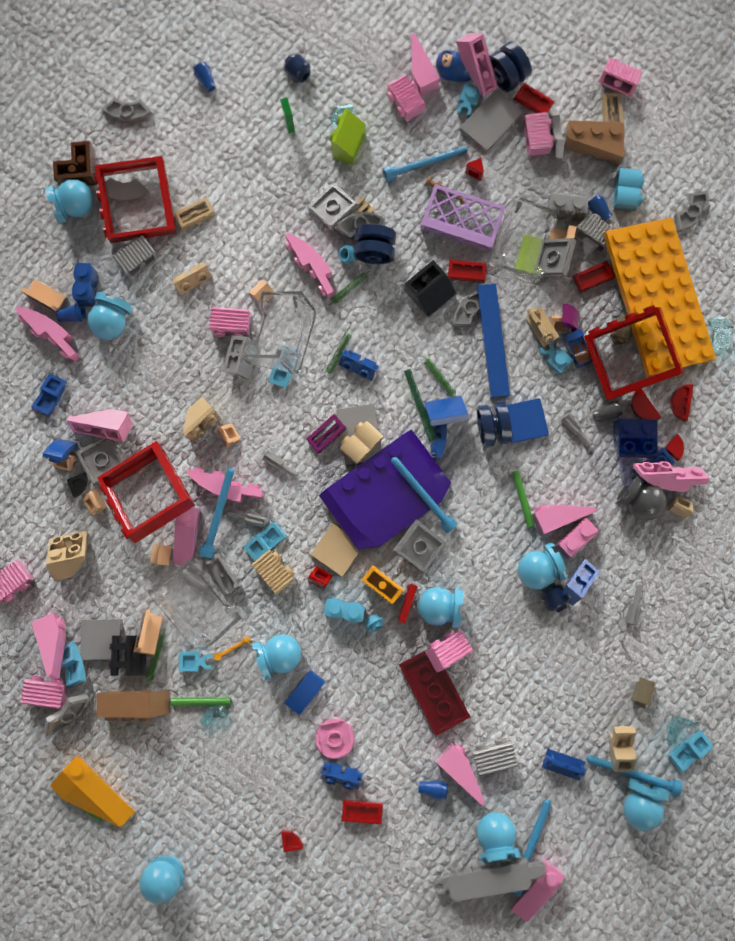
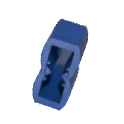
(85, 283)

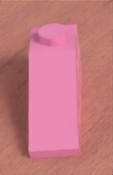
(477, 62)
(422, 71)
(103, 424)
(556, 516)
(186, 535)
(51, 642)
(458, 767)
(538, 892)

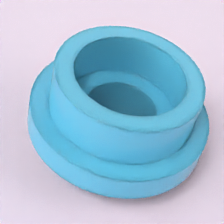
(346, 254)
(374, 623)

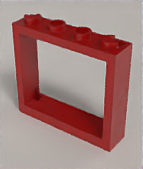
(127, 167)
(615, 326)
(129, 467)

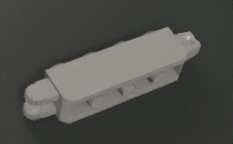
(489, 879)

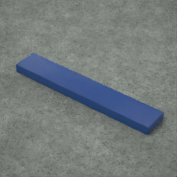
(493, 340)

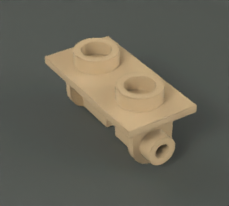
(197, 276)
(541, 326)

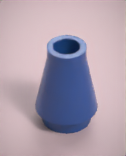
(204, 76)
(599, 206)
(72, 313)
(434, 789)

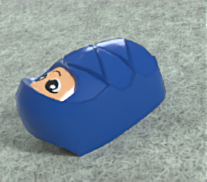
(451, 67)

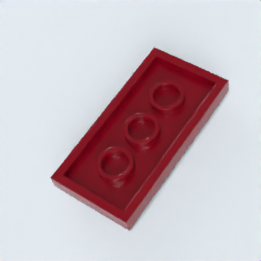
(434, 693)

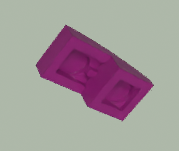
(570, 317)

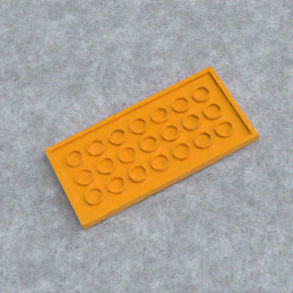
(655, 272)

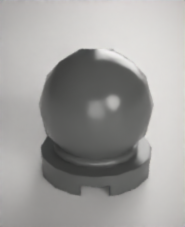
(643, 499)

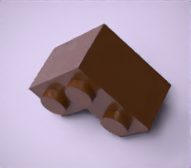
(80, 167)

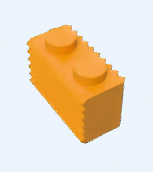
(382, 584)

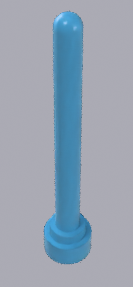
(391, 173)
(446, 522)
(207, 549)
(673, 786)
(535, 835)

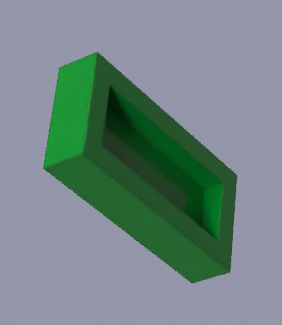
(287, 114)

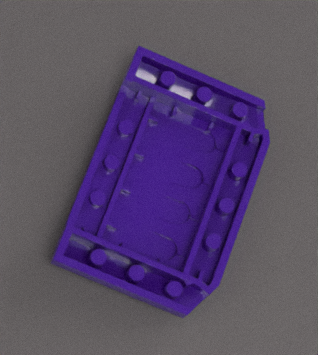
(377, 500)

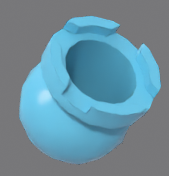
(70, 199)
(107, 317)
(540, 568)
(439, 606)
(278, 655)
(644, 805)
(496, 836)
(161, 879)

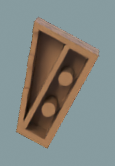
(596, 139)
(133, 704)

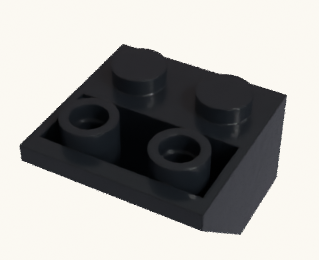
(430, 288)

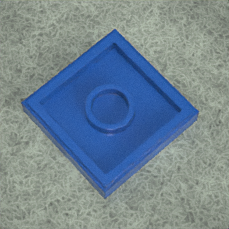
(446, 410)
(527, 420)

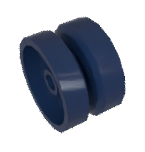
(510, 66)
(374, 244)
(494, 424)

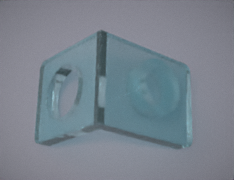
(721, 334)
(673, 727)

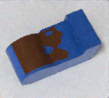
(578, 348)

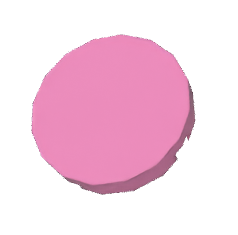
(334, 738)

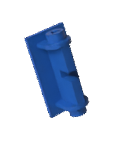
(350, 361)
(564, 764)
(348, 779)

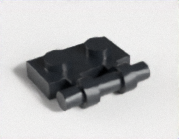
(134, 662)

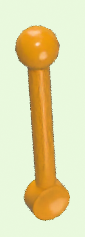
(217, 656)

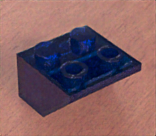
(636, 438)

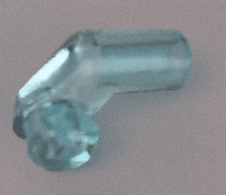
(339, 110)
(213, 712)

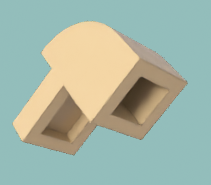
(622, 749)

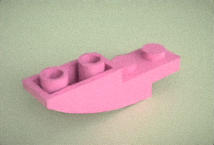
(308, 259)
(48, 329)
(671, 478)
(214, 482)

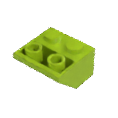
(347, 137)

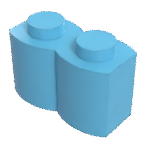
(627, 189)
(350, 611)

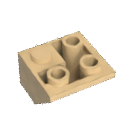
(198, 419)
(66, 554)

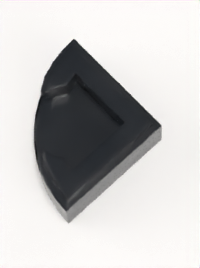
(78, 484)

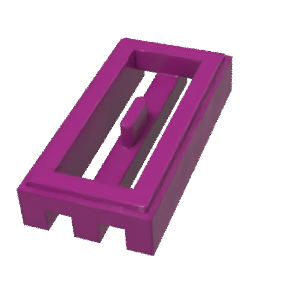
(334, 436)

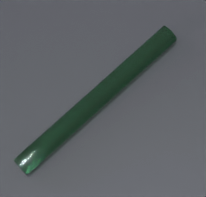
(419, 404)

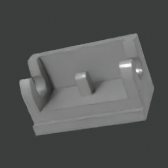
(234, 363)
(222, 574)

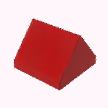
(475, 169)
(319, 578)

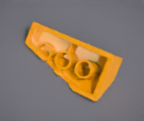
(89, 791)

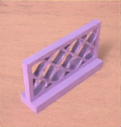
(457, 233)

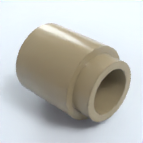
(622, 335)
(643, 692)

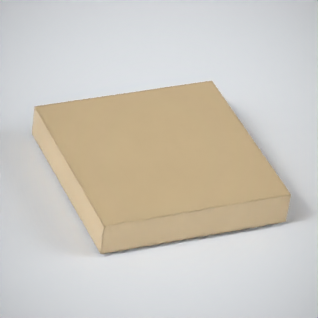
(336, 550)

